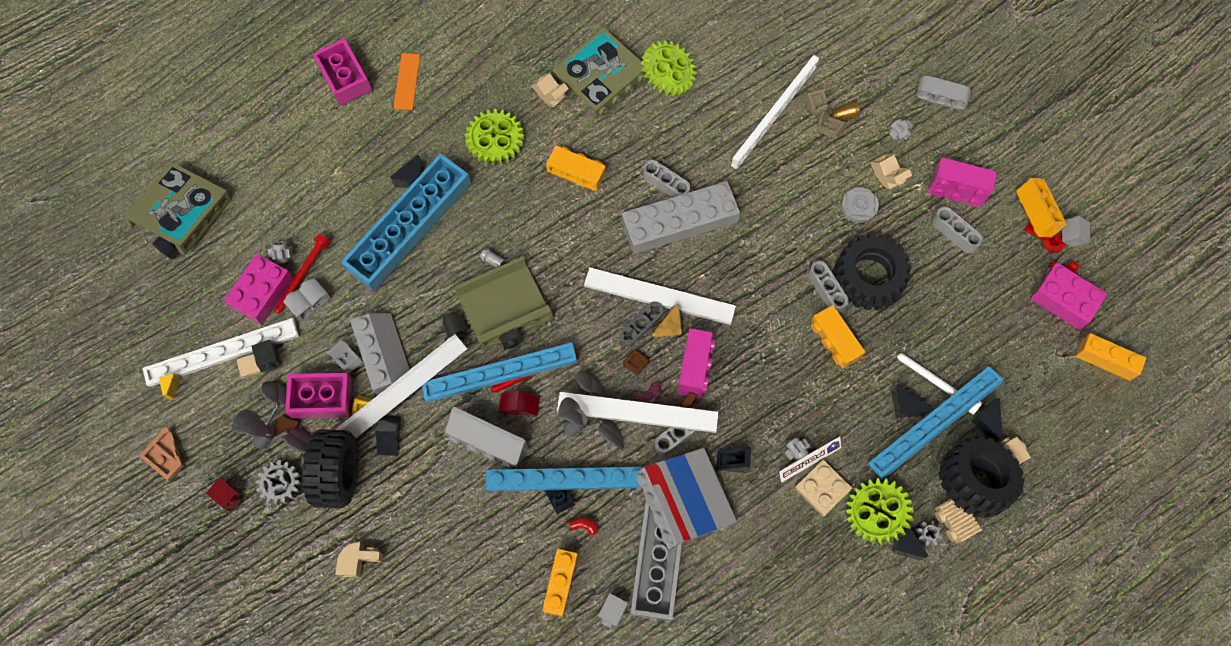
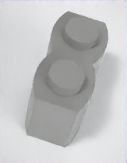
(307, 299)

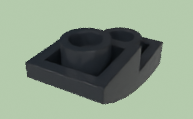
(559, 499)

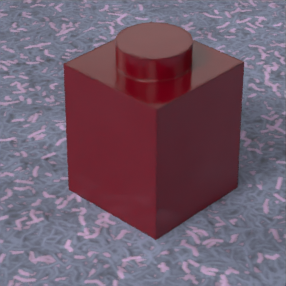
(224, 494)

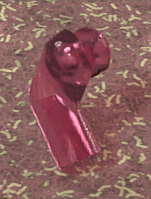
(650, 396)

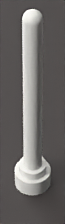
(933, 378)

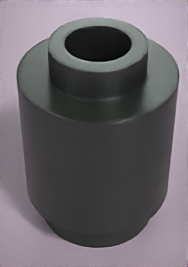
(453, 325)

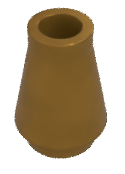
(847, 111)

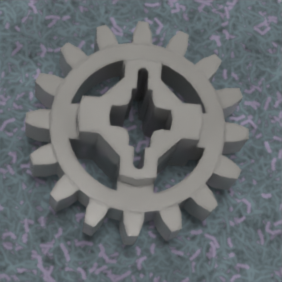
(280, 475)

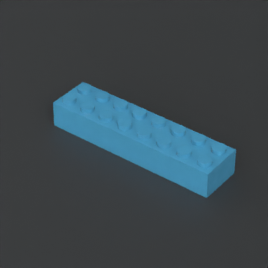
(406, 222)

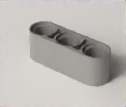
(943, 92)
(662, 173)
(960, 238)
(827, 278)
(673, 441)

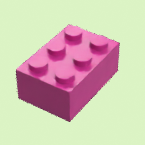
(342, 72)
(961, 182)
(259, 289)
(1068, 296)
(696, 363)
(318, 395)

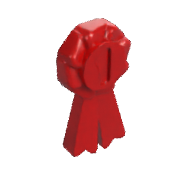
(1052, 244)

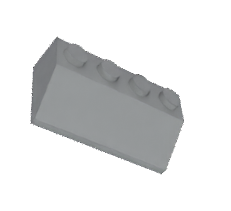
(380, 349)
(486, 438)

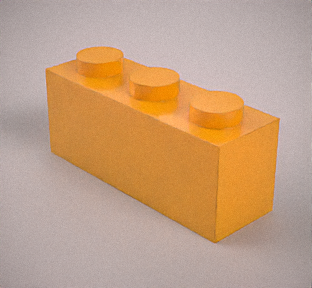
(576, 168)
(1041, 207)
(837, 337)
(1110, 357)
(560, 583)

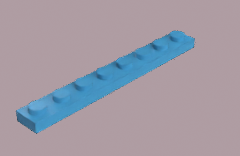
(499, 372)
(935, 422)
(562, 479)

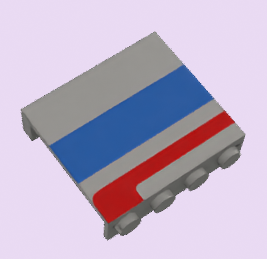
(685, 497)

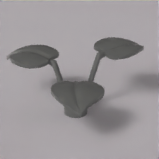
(571, 411)
(250, 423)

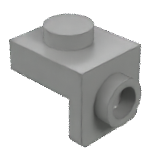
(344, 356)

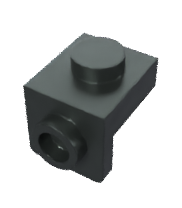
(510, 340)

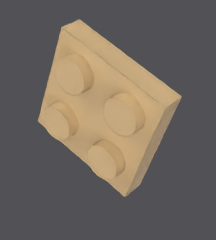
(823, 488)

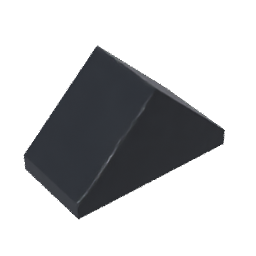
(408, 173)
(906, 404)
(990, 420)
(388, 435)
(734, 459)
(909, 546)

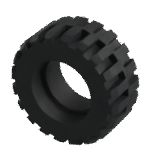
(882, 252)
(330, 468)
(967, 490)

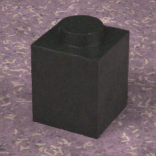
(266, 356)

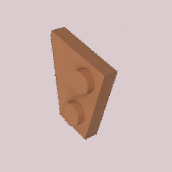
(163, 455)

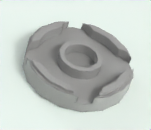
(859, 204)

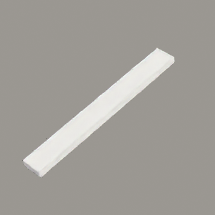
(775, 111)
(667, 297)
(220, 351)
(404, 386)
(645, 412)

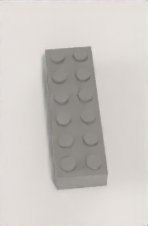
(680, 217)
(655, 573)

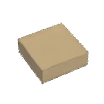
(248, 366)

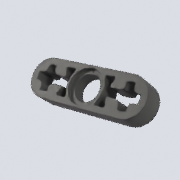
(641, 316)

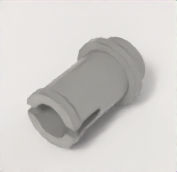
(493, 259)

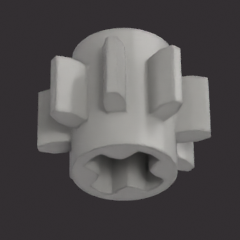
(901, 130)
(280, 252)
(797, 449)
(931, 539)

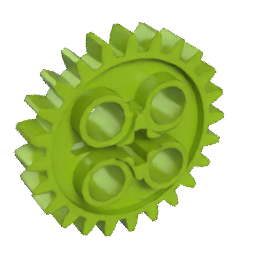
(668, 68)
(495, 122)
(888, 496)

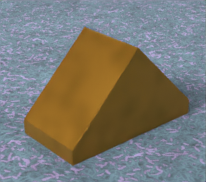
(669, 325)

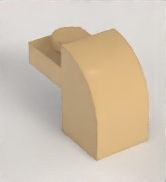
(549, 90)
(889, 172)
(351, 557)

